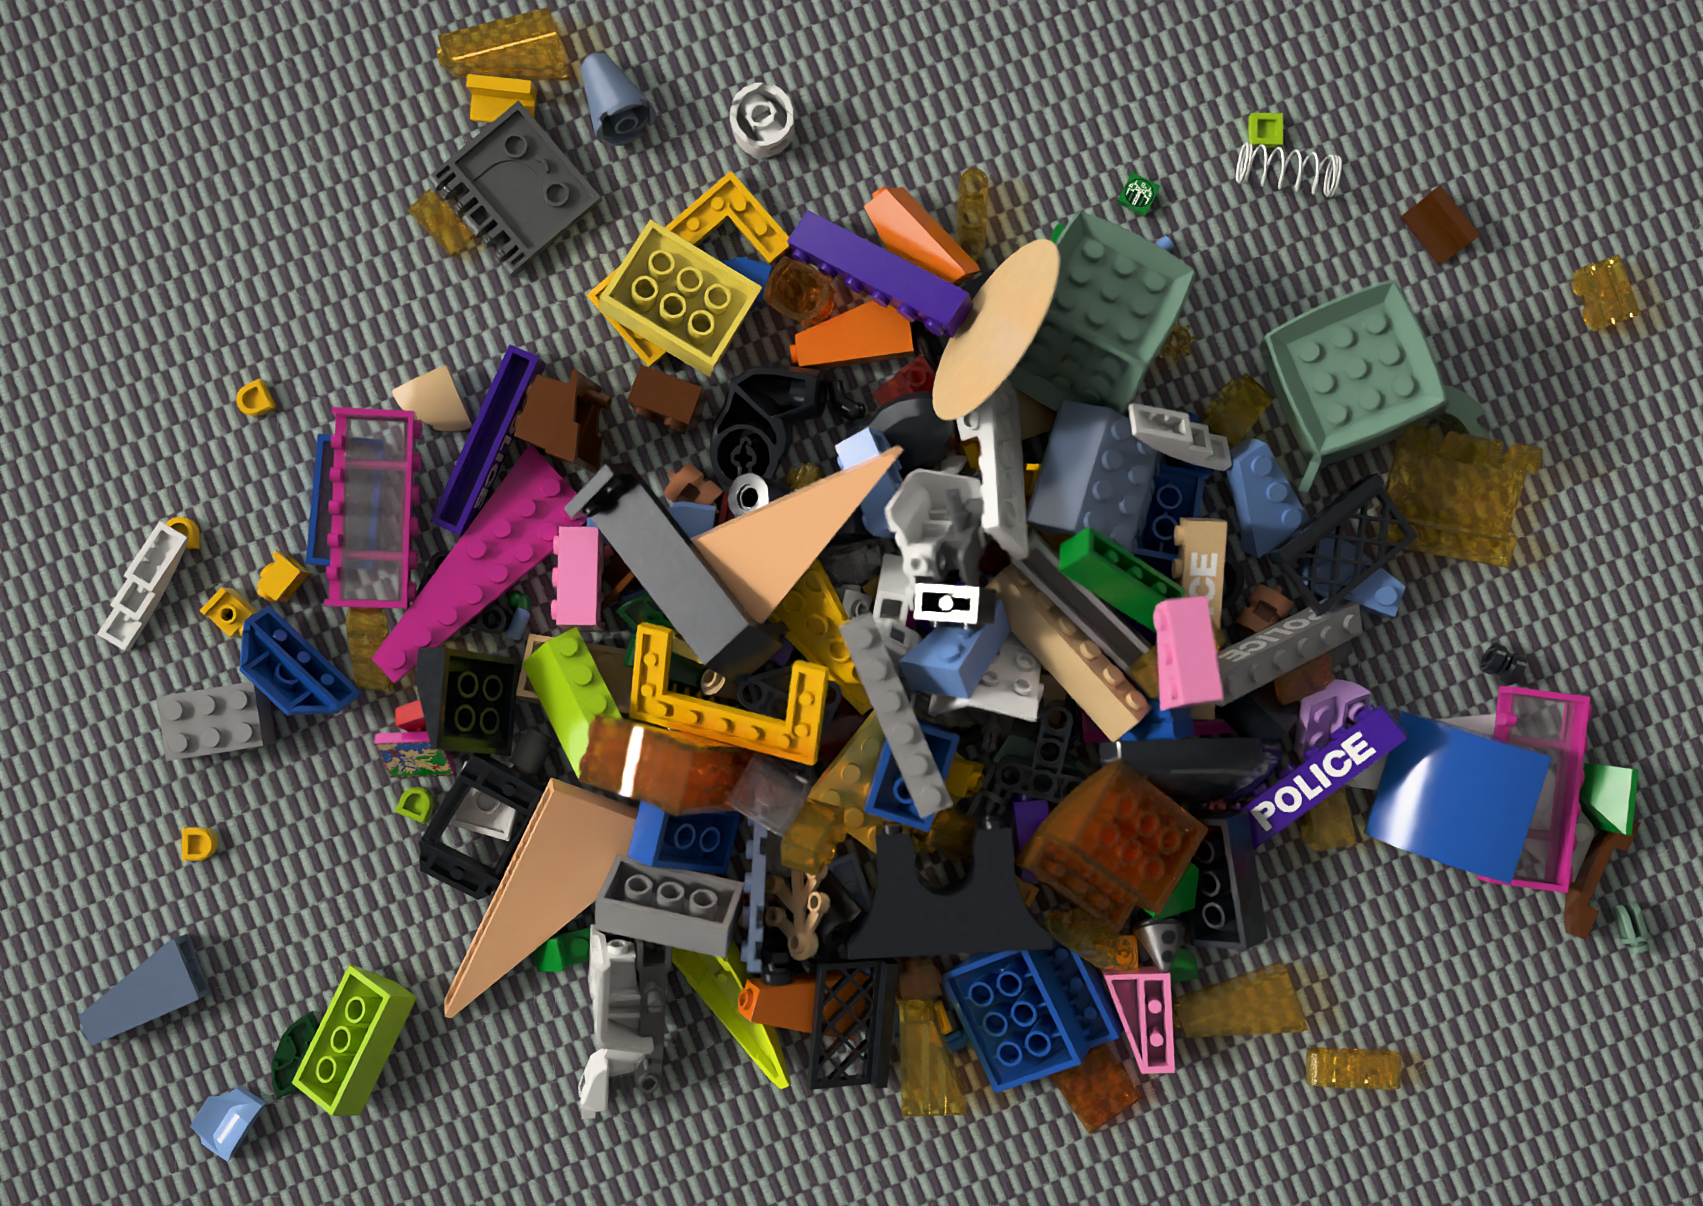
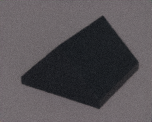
(1260, 713)

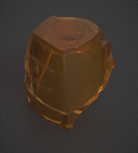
(800, 292)

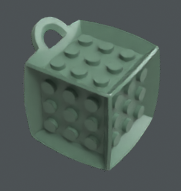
(1105, 317)
(1353, 374)

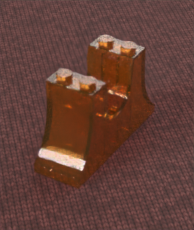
(662, 765)

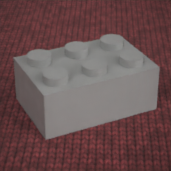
(215, 721)

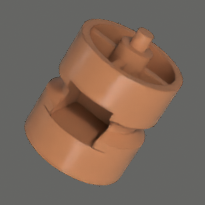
(690, 487)
(1265, 610)

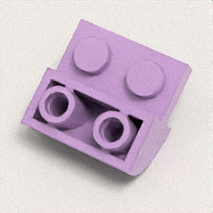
(1327, 711)

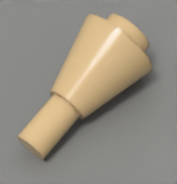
(719, 686)

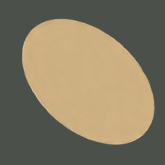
(996, 329)

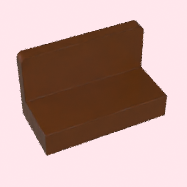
(1440, 225)
(619, 578)

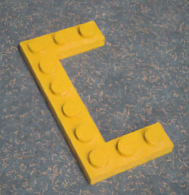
(721, 202)
(790, 739)

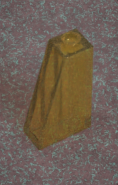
(509, 47)
(1242, 1005)
(927, 1068)

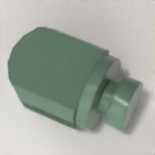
(1632, 927)

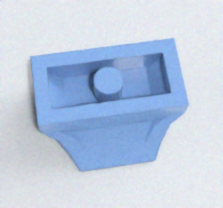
(227, 1120)

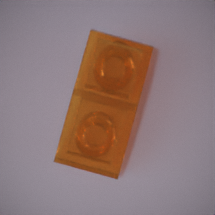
(1304, 679)

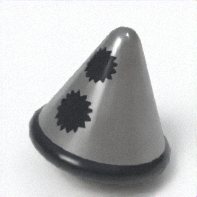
(1161, 939)

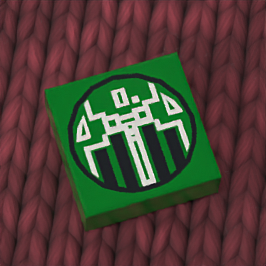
(1138, 194)

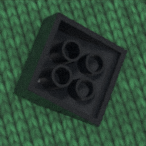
(467, 699)

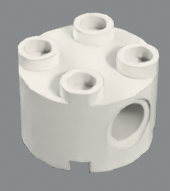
(762, 120)

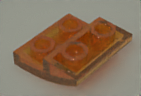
(1097, 1088)

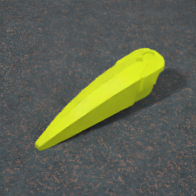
(719, 985)

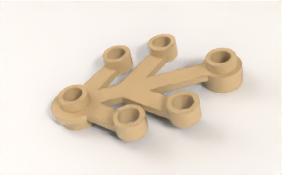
(801, 934)

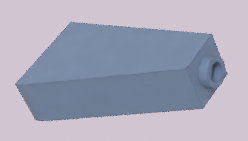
(154, 988)

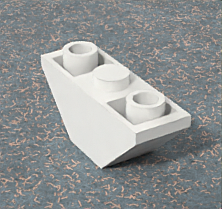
(891, 597)

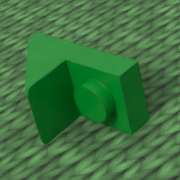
(563, 950)

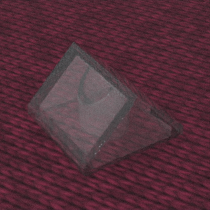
(770, 793)

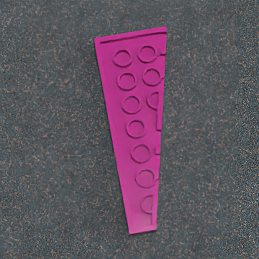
(491, 556)

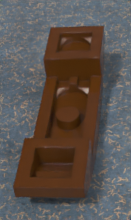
(1577, 914)

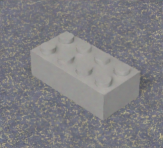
(669, 906)

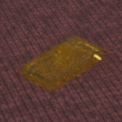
(441, 223)

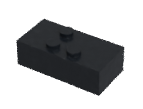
(1228, 887)

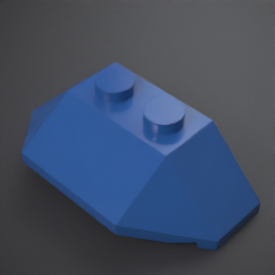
(291, 668)

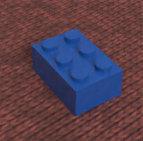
(684, 841)

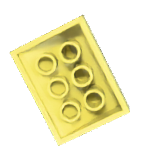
(679, 298)

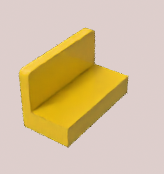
(496, 94)

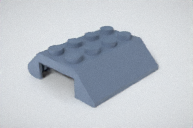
(1094, 476)

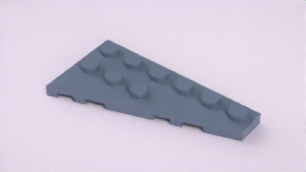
(755, 885)

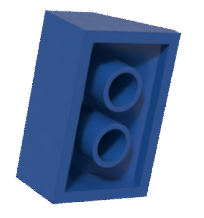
(888, 791)

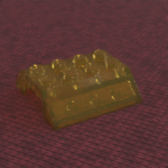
(1459, 493)

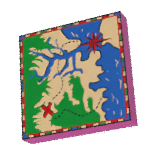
(411, 755)

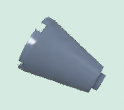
(614, 101)

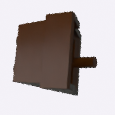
(564, 419)

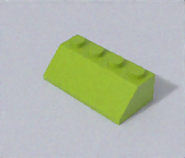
(569, 690)
(353, 1041)

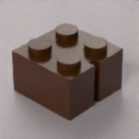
(667, 399)

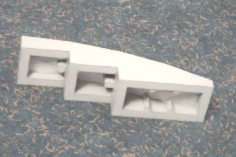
(1177, 437)
(145, 586)

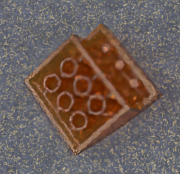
(1113, 846)

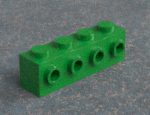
(1116, 575)

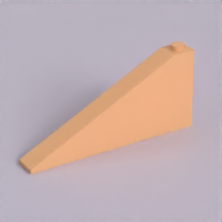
(775, 544)
(546, 883)

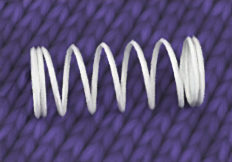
(1334, 166)

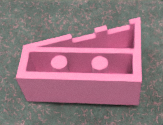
(578, 579)
(1186, 654)
(1146, 1015)

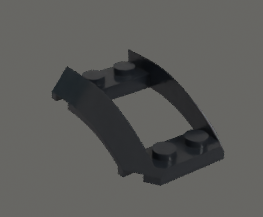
(456, 867)

